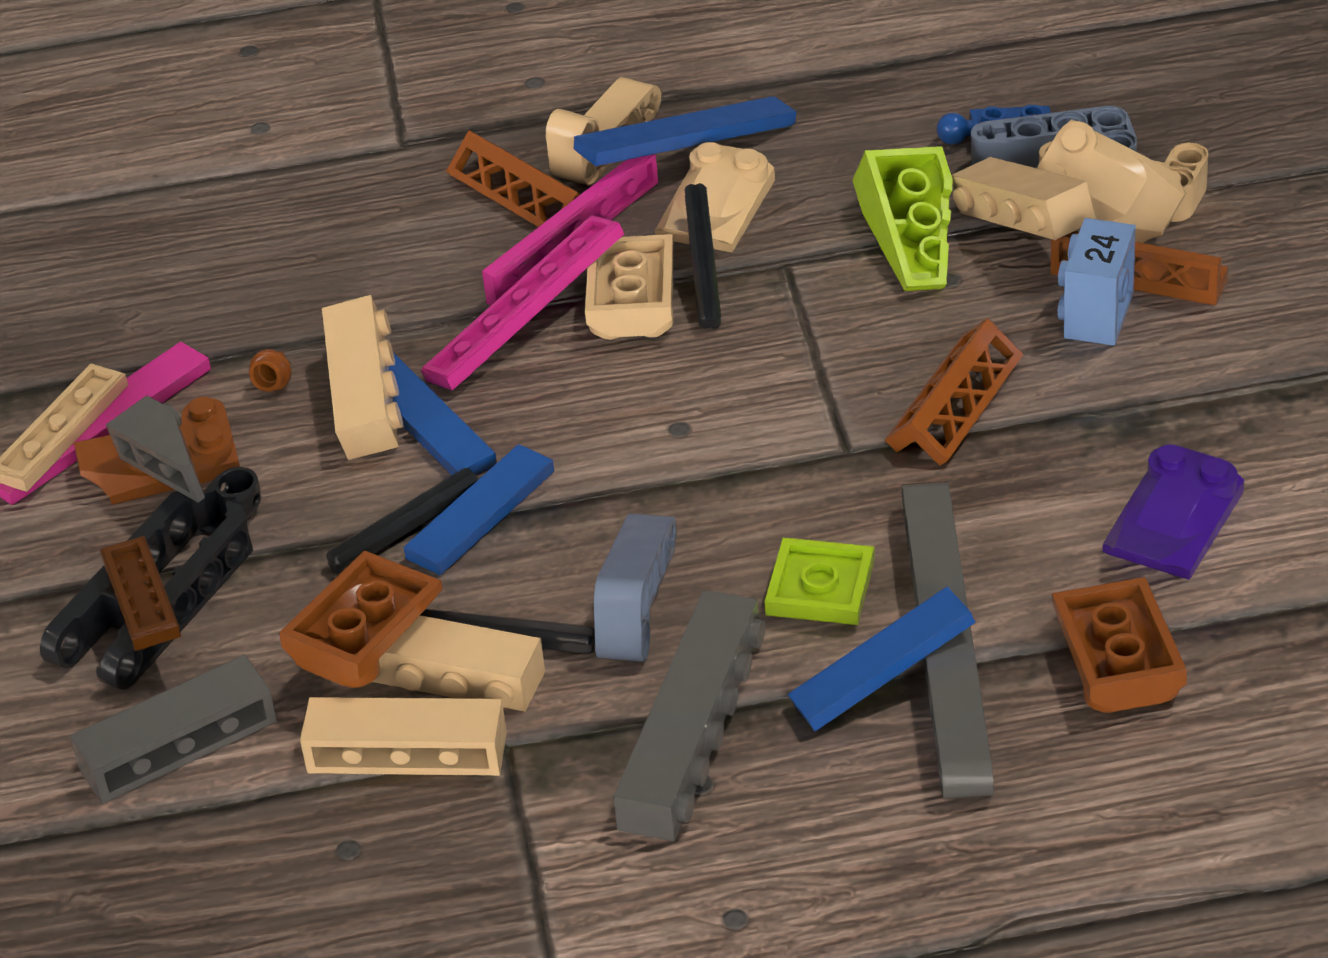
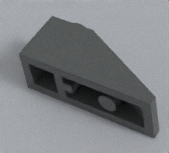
(152, 441)

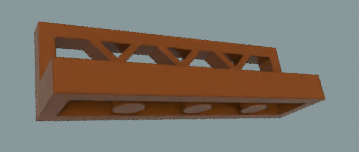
(513, 167)
(1165, 271)
(944, 384)

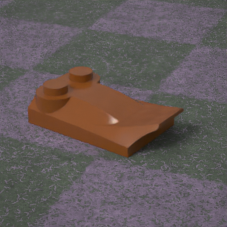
(207, 438)
(358, 619)
(1120, 645)

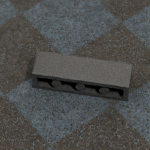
(173, 728)

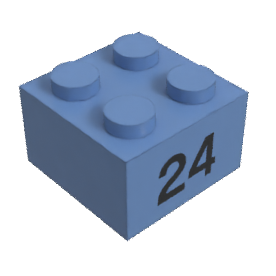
(1097, 281)

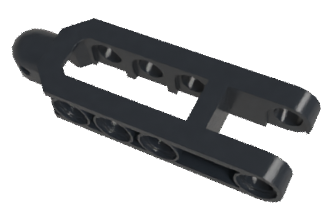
(96, 608)

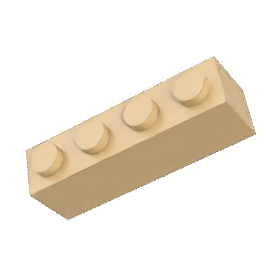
(1022, 197)
(361, 378)
(464, 662)
(404, 736)

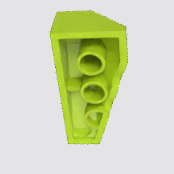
(908, 210)

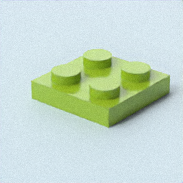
(820, 581)

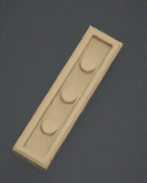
(60, 426)

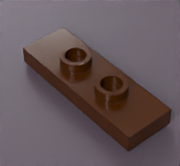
(140, 593)

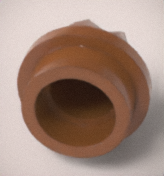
(270, 370)

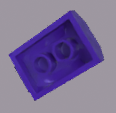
(1176, 511)

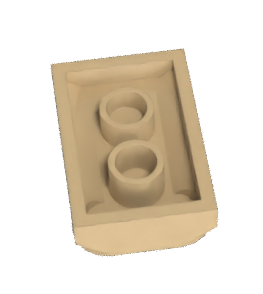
(1119, 180)
(735, 189)
(631, 288)

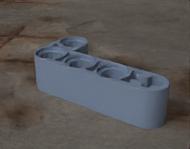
(1022, 137)
(630, 585)

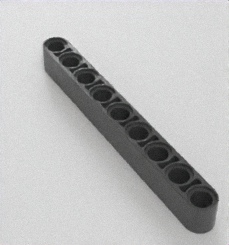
(952, 668)

